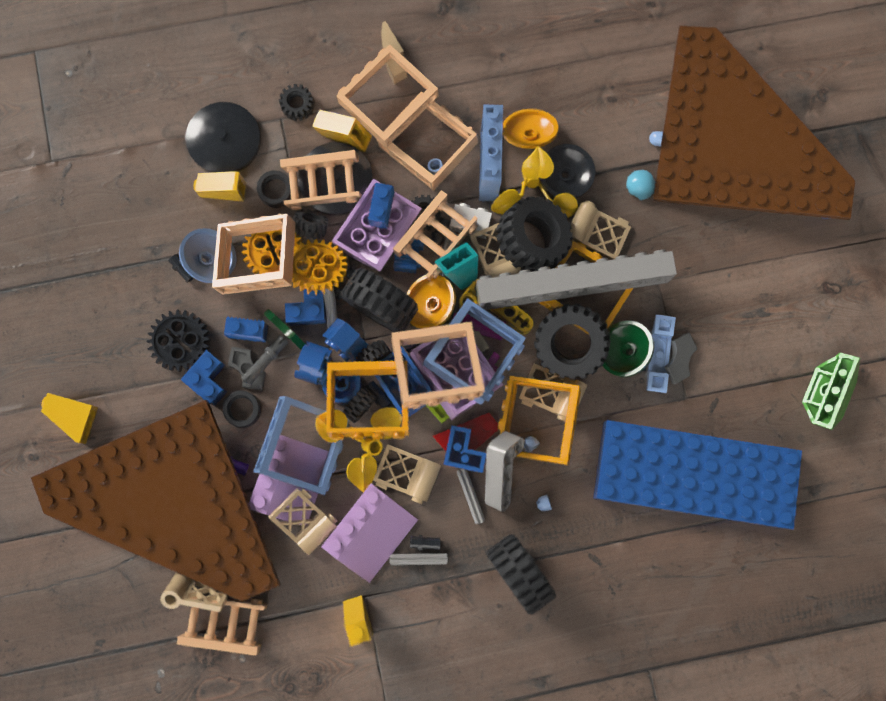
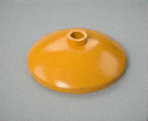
(530, 128)
(427, 295)

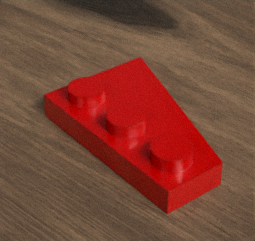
(481, 430)

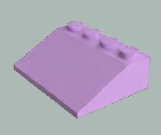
(373, 244)
(457, 360)
(293, 460)
(369, 533)

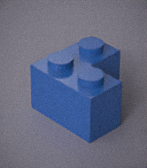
(307, 312)
(345, 339)
(201, 378)
(459, 456)

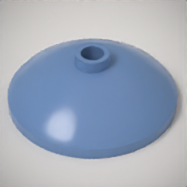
(199, 245)

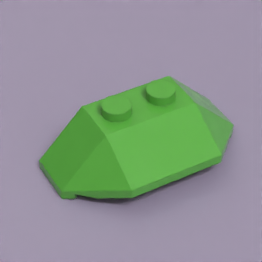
(831, 390)

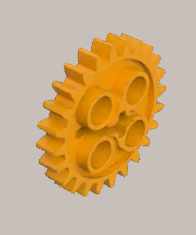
(257, 255)
(315, 265)

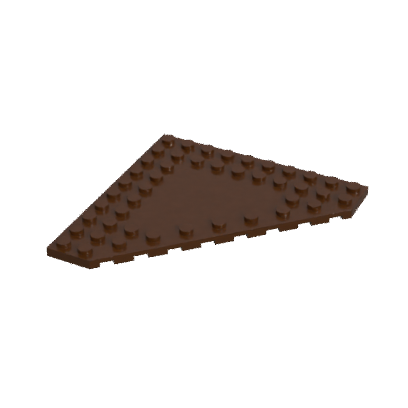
(738, 142)
(167, 499)

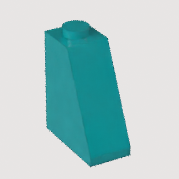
(460, 265)

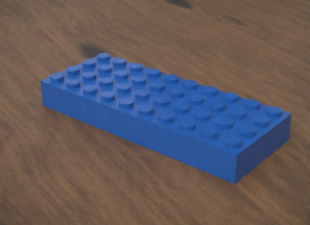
(698, 474)

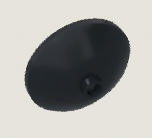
(574, 162)

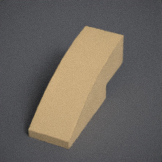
(395, 71)

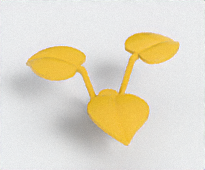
(534, 167)
(362, 470)

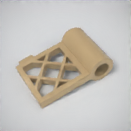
(586, 220)
(497, 267)
(561, 401)
(422, 479)
(316, 529)
(183, 588)

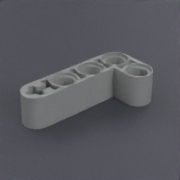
(499, 469)

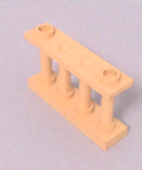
(310, 164)
(428, 218)
(229, 643)

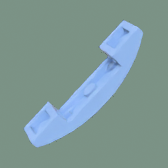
(662, 334)

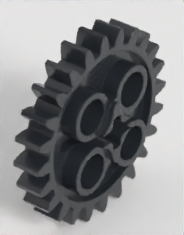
(190, 328)

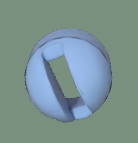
(656, 138)
(433, 164)
(531, 443)
(544, 503)

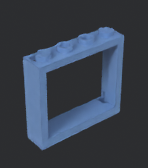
(491, 152)
(495, 325)
(272, 439)

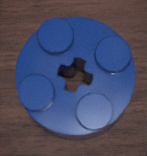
(313, 363)
(343, 395)

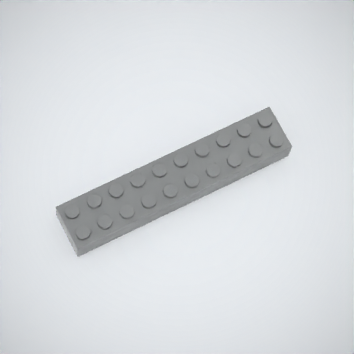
(575, 280)

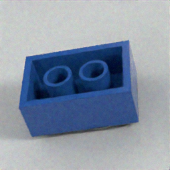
(416, 383)

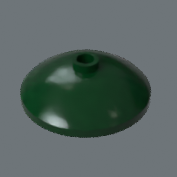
(626, 337)

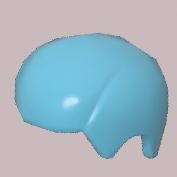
(641, 184)

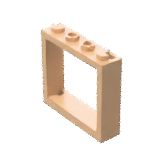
(407, 116)
(415, 168)
(226, 231)
(430, 335)

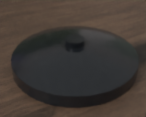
(223, 137)
(361, 174)

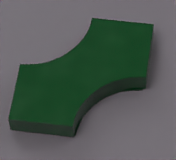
(284, 329)

